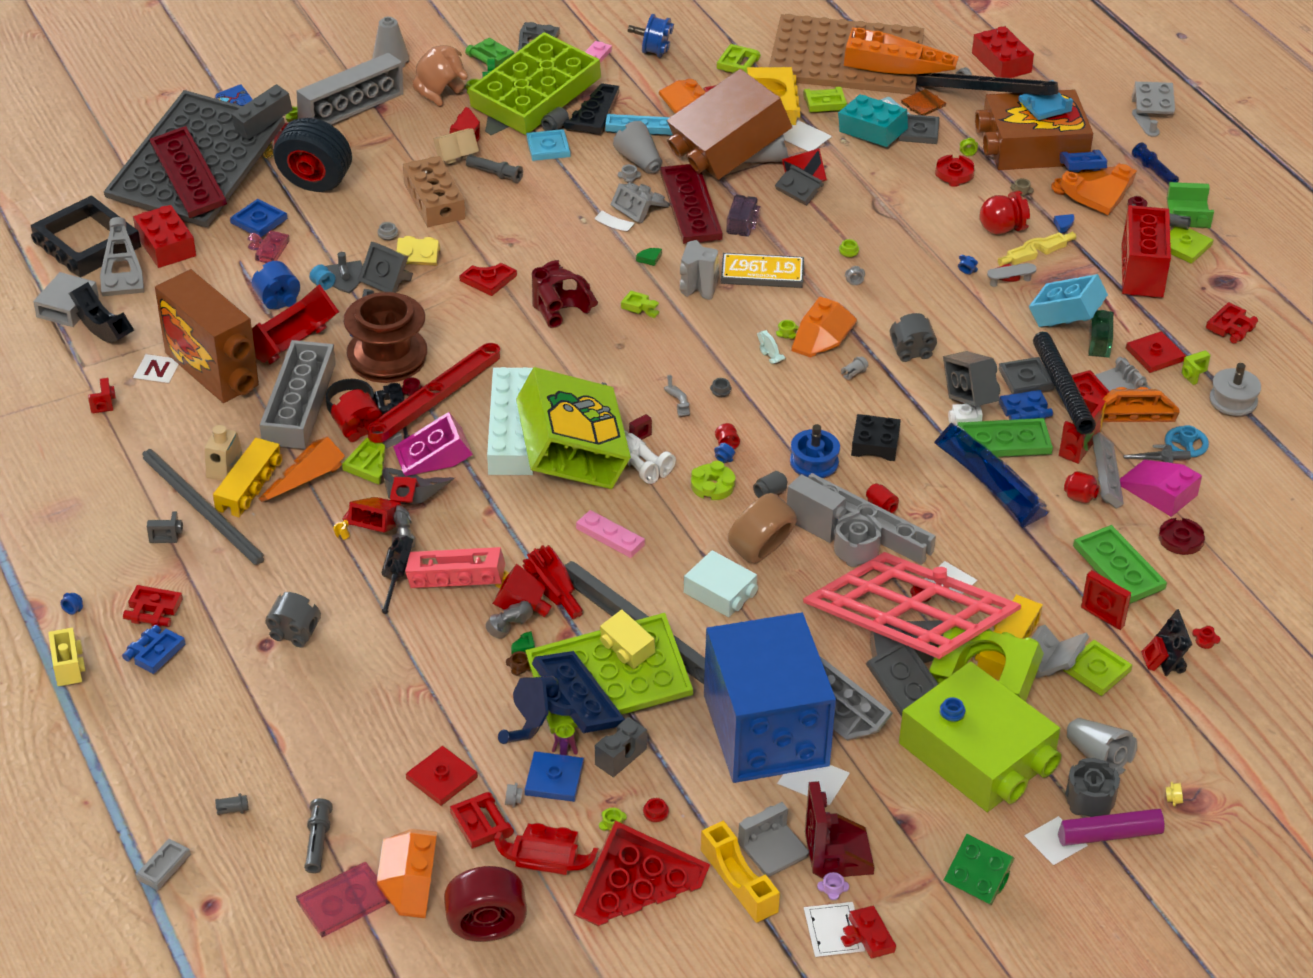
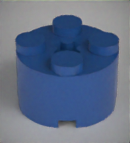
(276, 285)

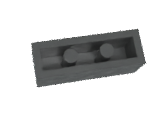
(262, 112)

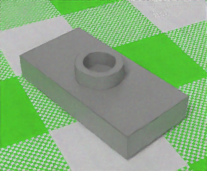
(163, 864)

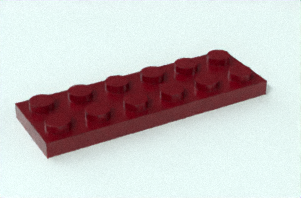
(188, 172)
(691, 204)

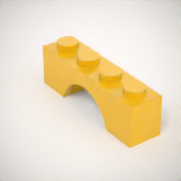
(754, 892)

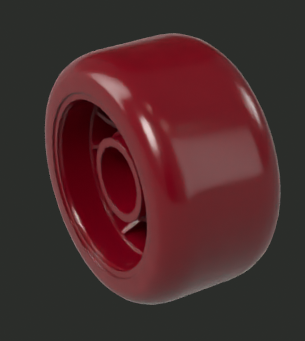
(485, 904)

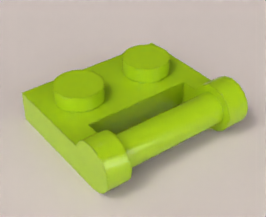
(734, 55)
(825, 99)

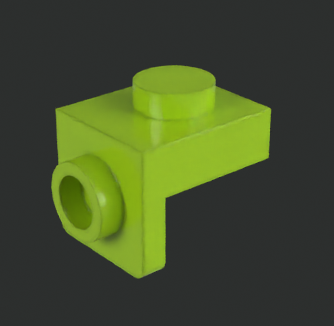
(1195, 365)

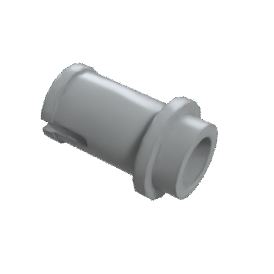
(858, 365)

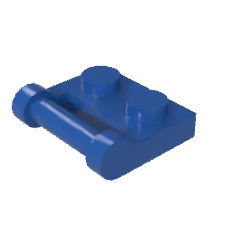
(1086, 160)

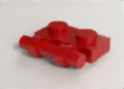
(1226, 322)
(152, 600)

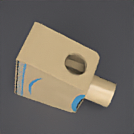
(221, 452)

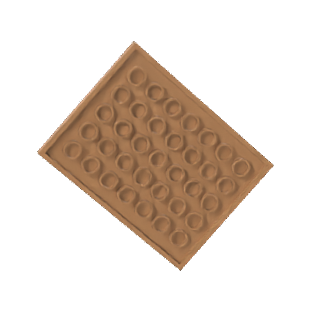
(817, 53)

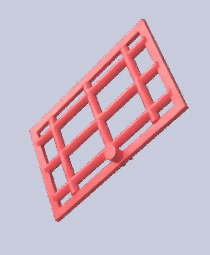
(924, 636)

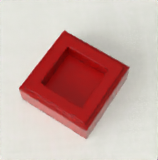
(1155, 653)

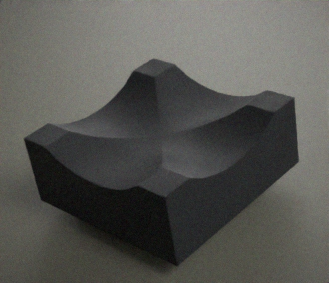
(876, 436)

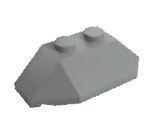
(855, 710)

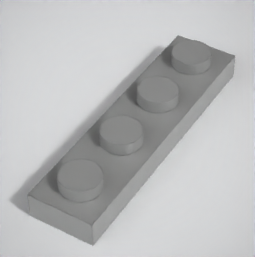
(1107, 470)

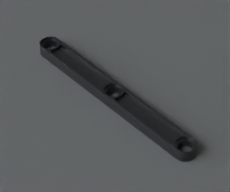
(988, 83)

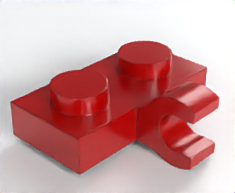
(870, 930)

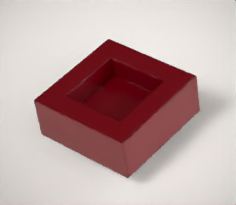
(641, 427)

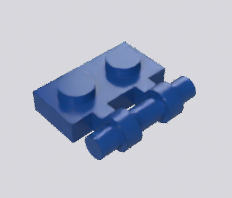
(1025, 405)
(158, 651)

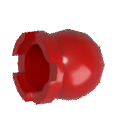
(1003, 213)

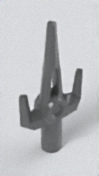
(1165, 455)

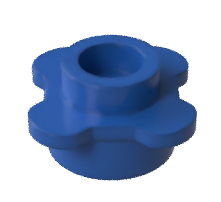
(967, 264)

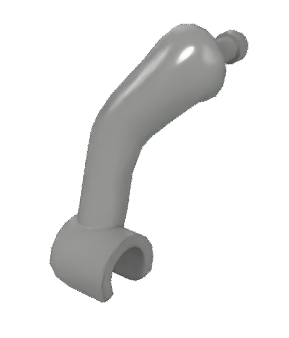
(683, 406)

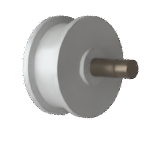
(1235, 391)

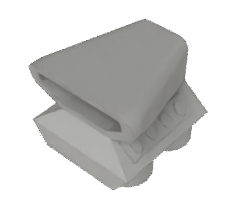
(699, 270)

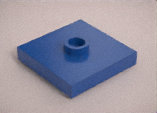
(258, 217)
(554, 776)

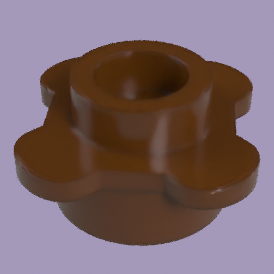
(518, 663)

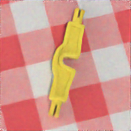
(1028, 250)

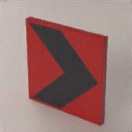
(809, 162)

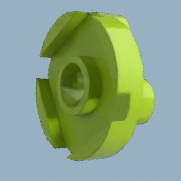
(703, 478)

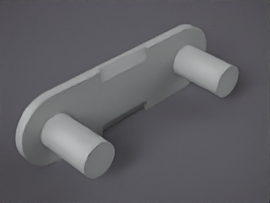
(1149, 126)
(1009, 271)

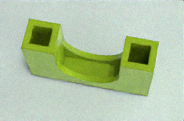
(1021, 655)

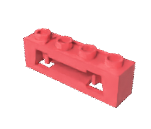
(455, 568)

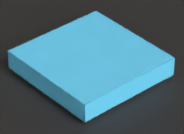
(548, 145)

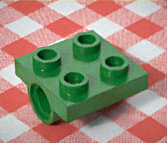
(979, 869)

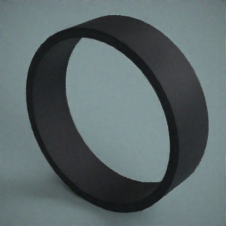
(347, 384)

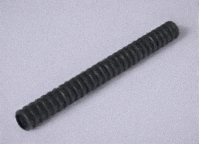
(1064, 383)

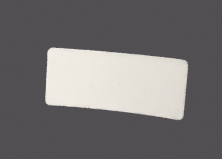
(613, 222)

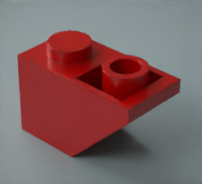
(467, 120)

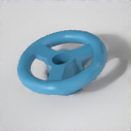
(1186, 437)

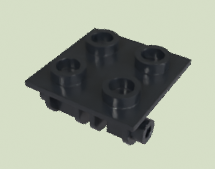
(1176, 642)

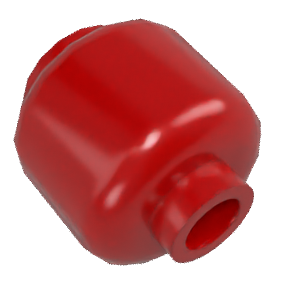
(1081, 487)

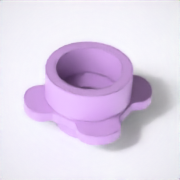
(835, 880)

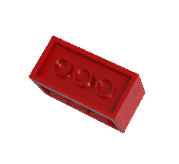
(1146, 251)

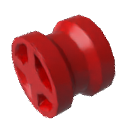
(727, 434)

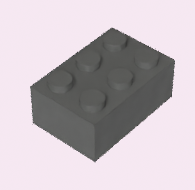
(971, 378)

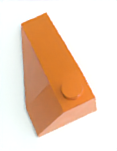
(313, 462)

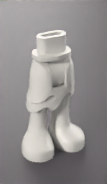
(654, 465)

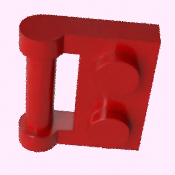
(474, 823)

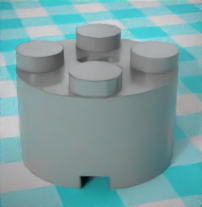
(857, 538)

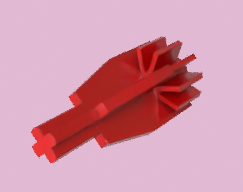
(552, 573)

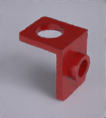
(404, 482)

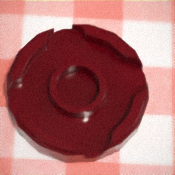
(1181, 536)

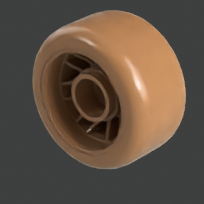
(762, 528)

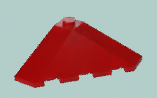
(636, 873)

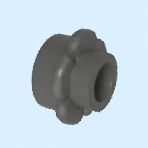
(721, 387)

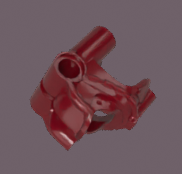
(550, 296)

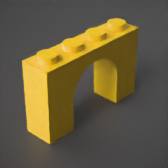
(782, 83)

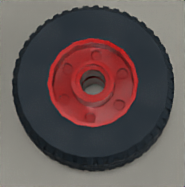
(312, 154)

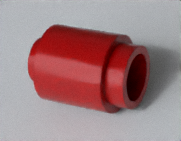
(882, 497)

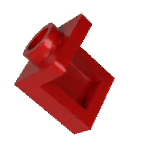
(102, 401)

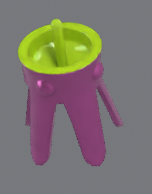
(564, 734)

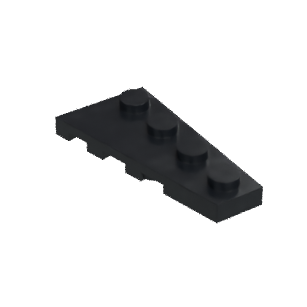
(593, 112)

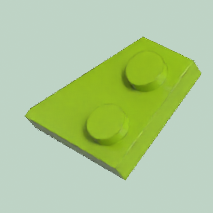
(366, 461)

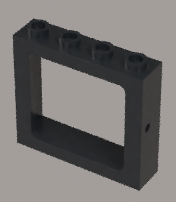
(90, 259)

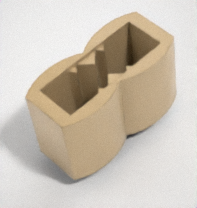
(456, 145)

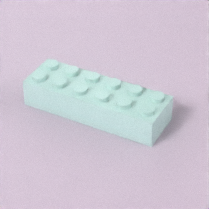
(505, 440)

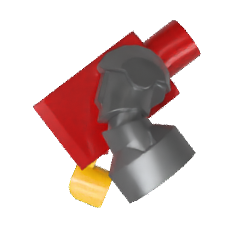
(376, 515)
(518, 597)

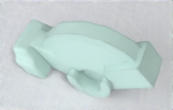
(769, 347)

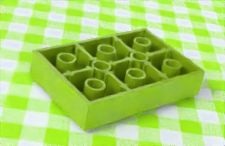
(534, 82)

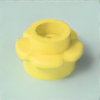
(1174, 793)

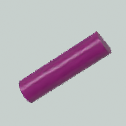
(1111, 827)

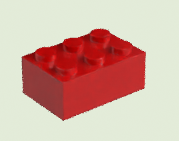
(1002, 53)
(164, 236)

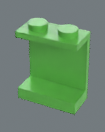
(1190, 201)

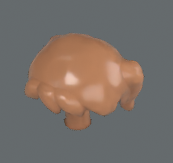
(437, 69)

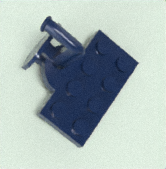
(564, 690)

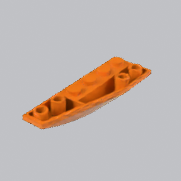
(894, 54)

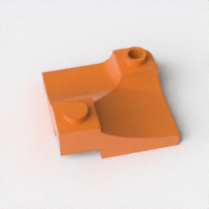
(1099, 188)

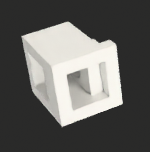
(964, 413)

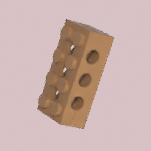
(433, 191)

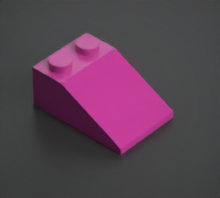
(433, 447)
(1163, 484)

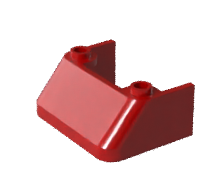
(293, 324)

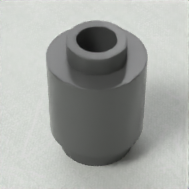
(555, 119)
(771, 483)

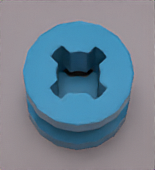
(322, 276)

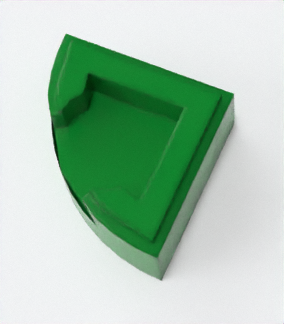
(649, 256)
(523, 643)

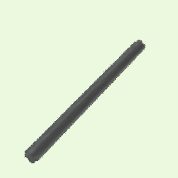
(203, 507)

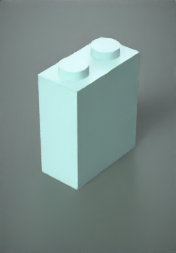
(720, 583)

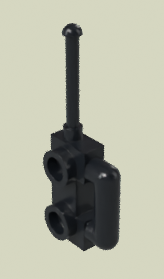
(393, 393)
(395, 564)

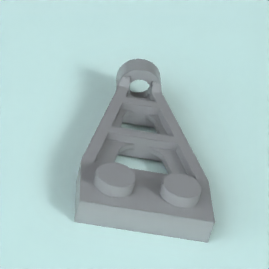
(123, 282)

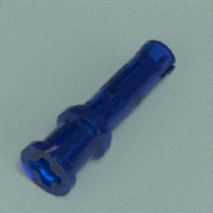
(1150, 160)

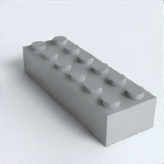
(352, 90)
(298, 394)

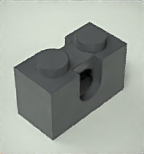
(611, 749)

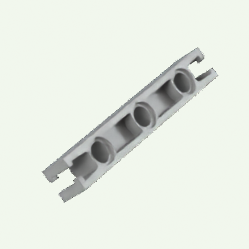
(895, 532)

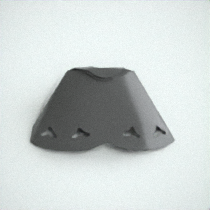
(421, 493)

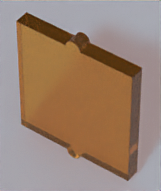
(923, 102)

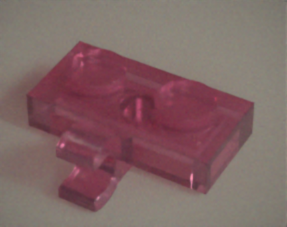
(270, 247)

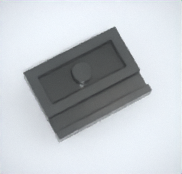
(799, 185)

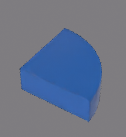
(1063, 222)

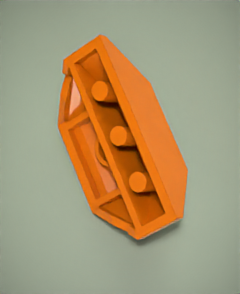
(681, 94)
(823, 327)
(1139, 406)
(407, 871)

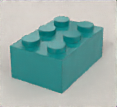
(873, 120)

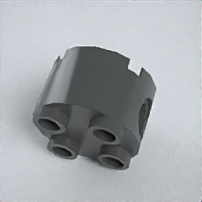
(913, 337)
(292, 619)
(1092, 788)

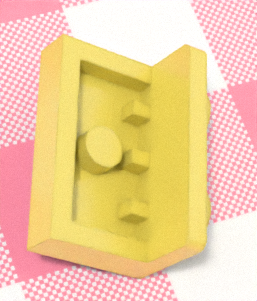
(419, 250)

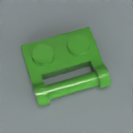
(489, 50)

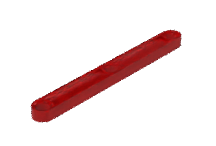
(424, 399)

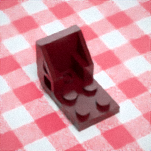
(834, 840)

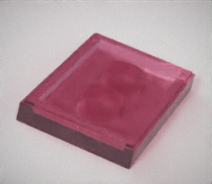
(342, 899)

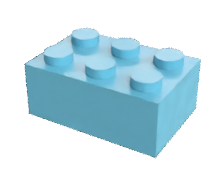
(1068, 301)

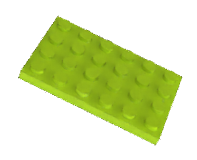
(651, 683)

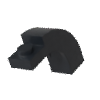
(97, 317)

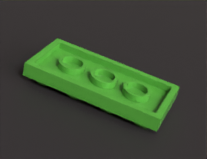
(1011, 436)
(1119, 562)

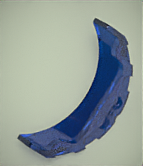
(994, 473)

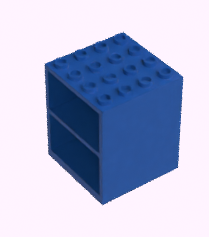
(768, 697)

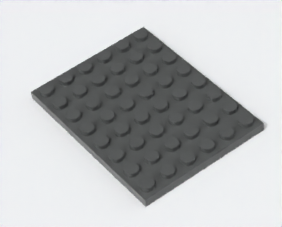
(225, 151)

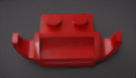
(545, 849)

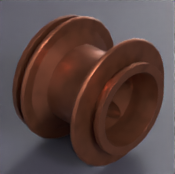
(385, 337)

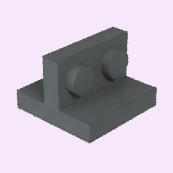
(384, 268)

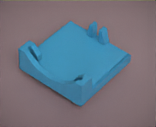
(1046, 105)

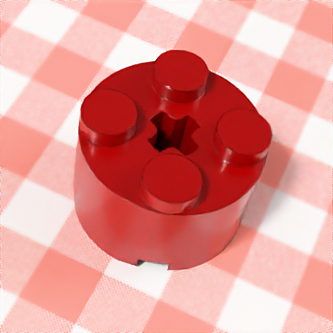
(355, 414)

